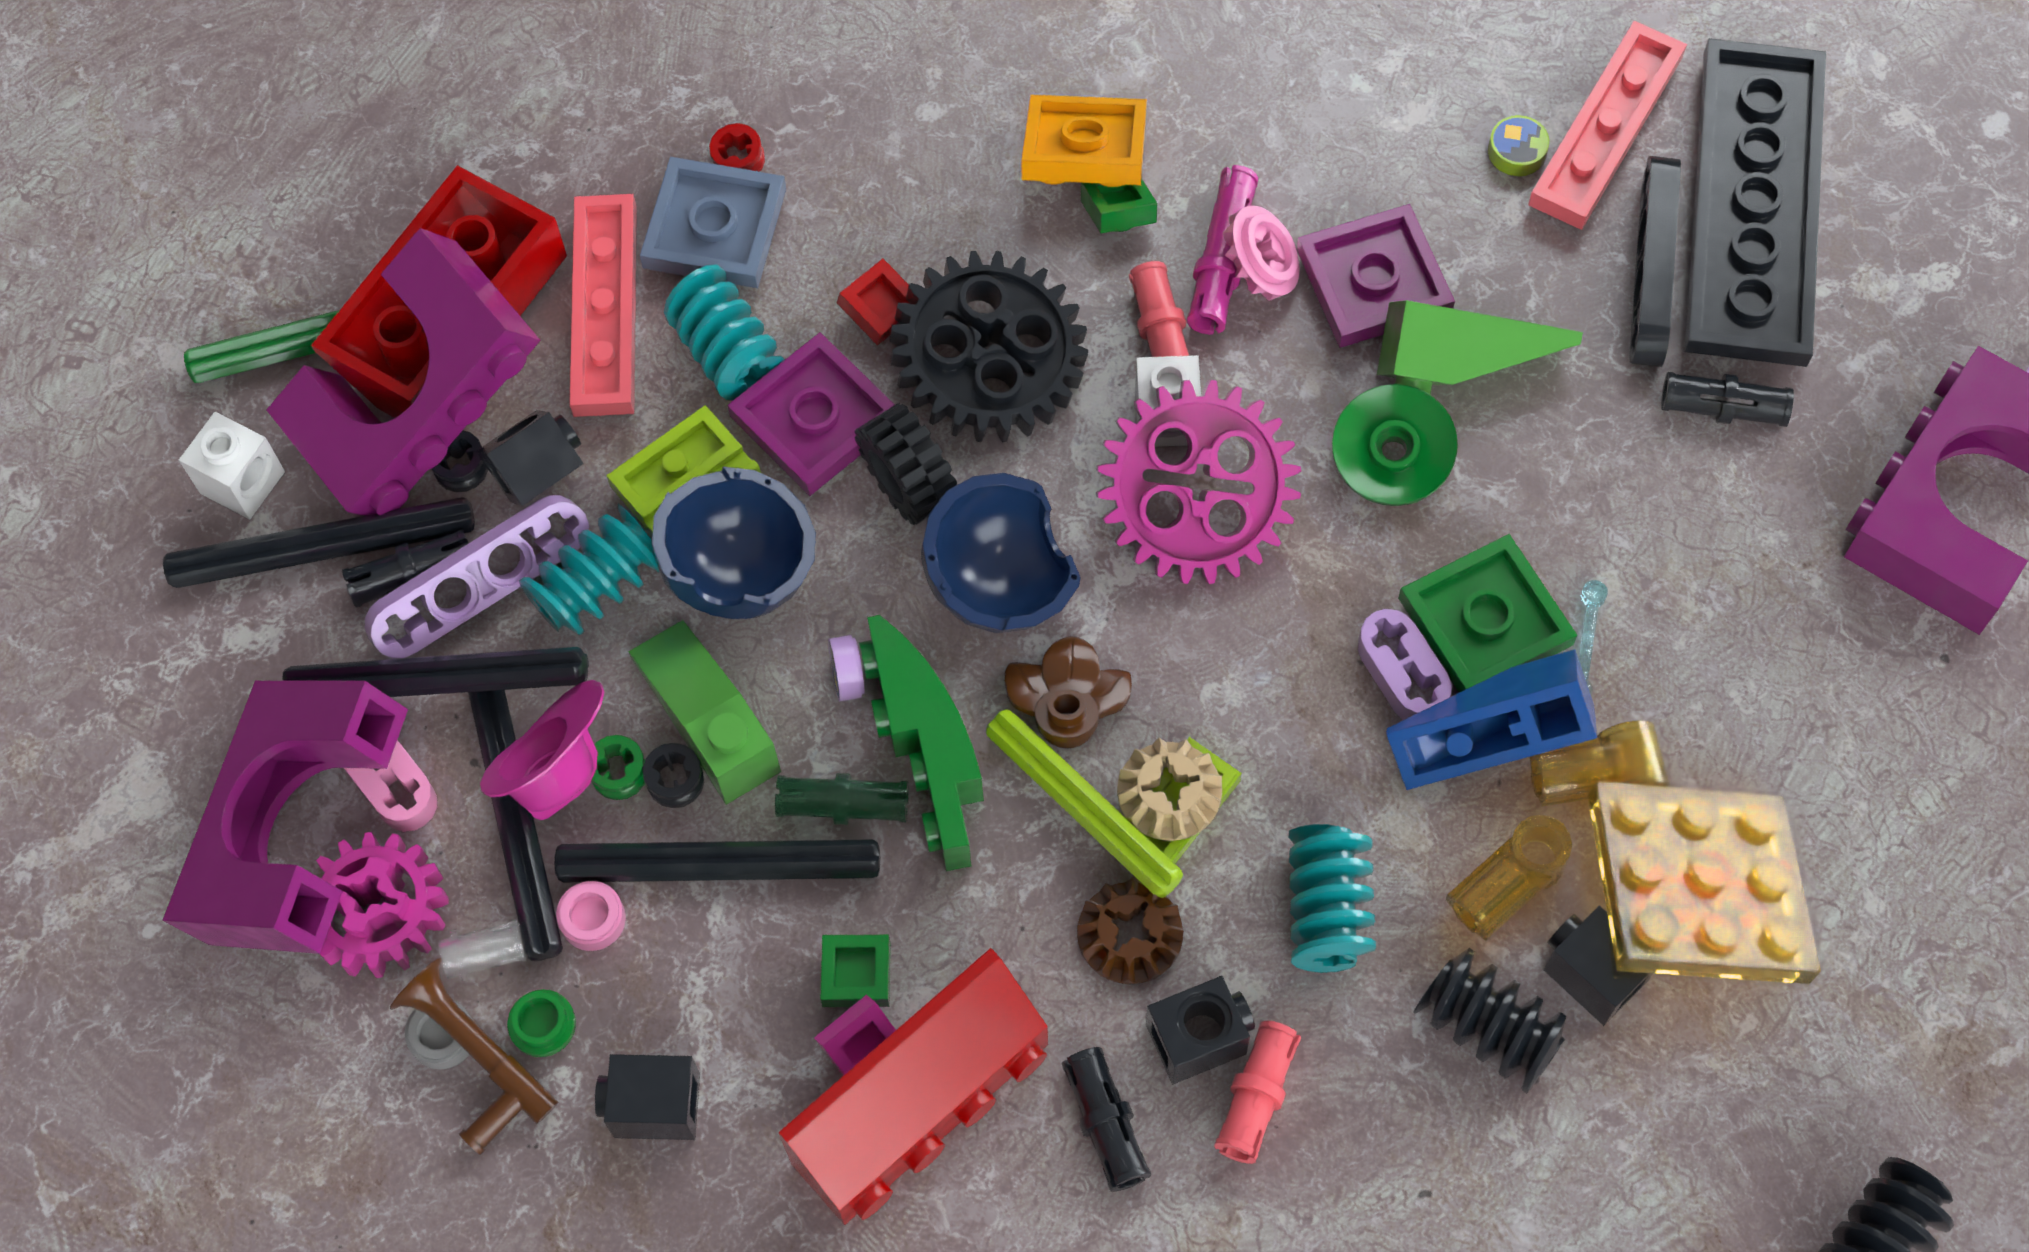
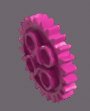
(1205, 424)

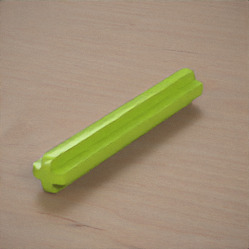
(1084, 804)

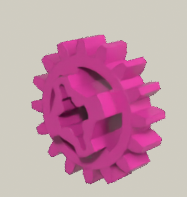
(386, 929)

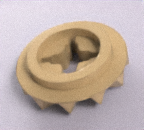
(1151, 810)

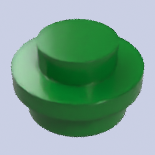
(541, 1023)

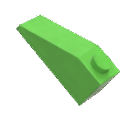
(1448, 345)
(707, 711)

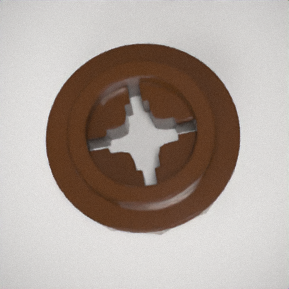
(1138, 959)

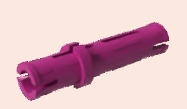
(1214, 270)

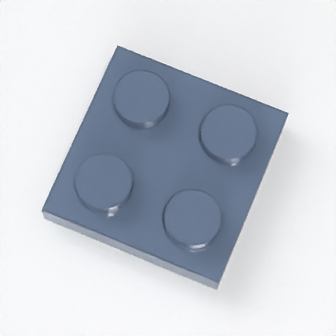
(713, 218)

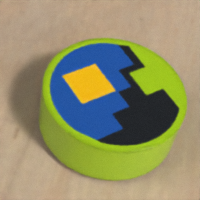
(1518, 145)

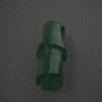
(842, 798)

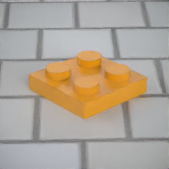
(1084, 140)

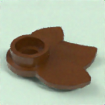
(1067, 684)

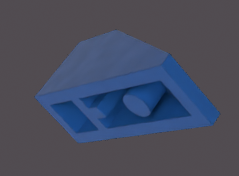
(1497, 722)

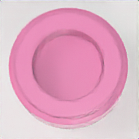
(591, 915)

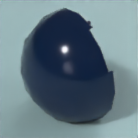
(733, 543)
(995, 554)

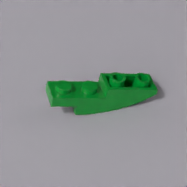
(929, 730)

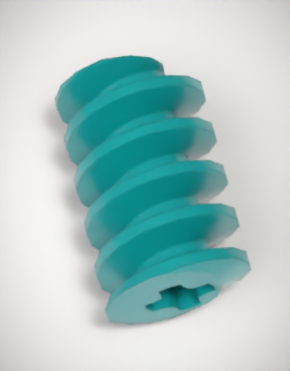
(720, 331)
(593, 573)
(1329, 897)

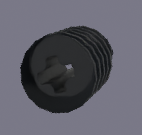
(1493, 1018)
(1895, 1212)

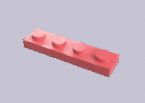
(1607, 125)
(603, 306)

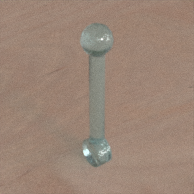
(1593, 596)

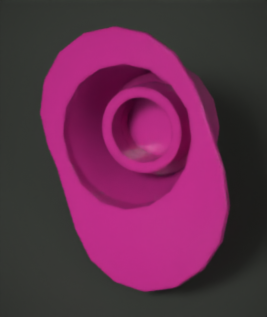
(552, 758)

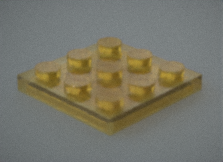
(1702, 883)

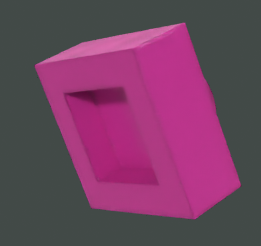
(855, 1034)

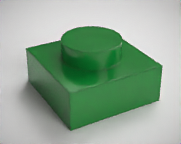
(1119, 207)
(855, 968)

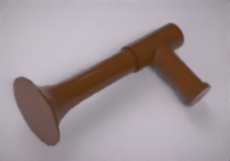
(519, 1087)

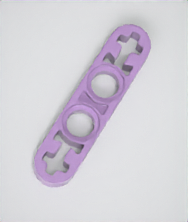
(472, 566)

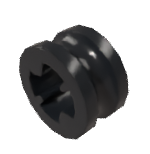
(461, 477)
(667, 756)

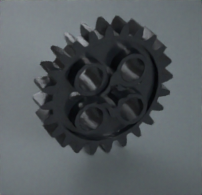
(956, 383)

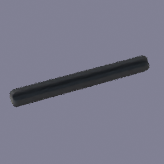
(317, 542)
(456, 672)
(517, 835)
(717, 860)

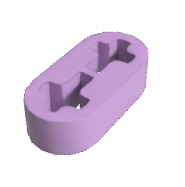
(1415, 658)

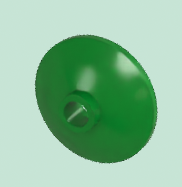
(1399, 416)

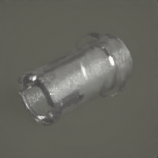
(481, 950)

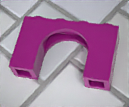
(473, 350)
(1912, 533)
(282, 739)

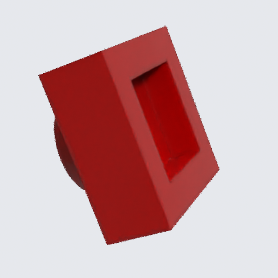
(874, 299)

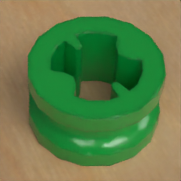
(633, 781)

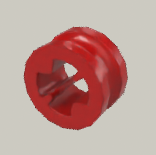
(742, 138)

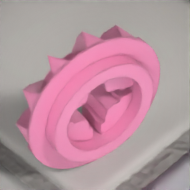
(1262, 252)

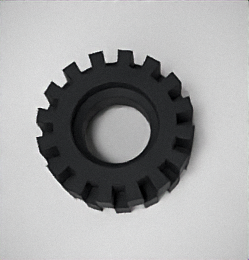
(905, 462)

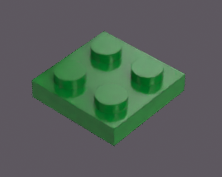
(1486, 614)

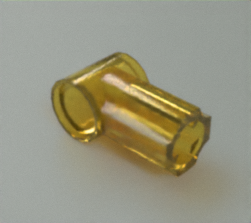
(1617, 755)
(1508, 878)

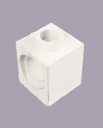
(1166, 372)
(232, 465)

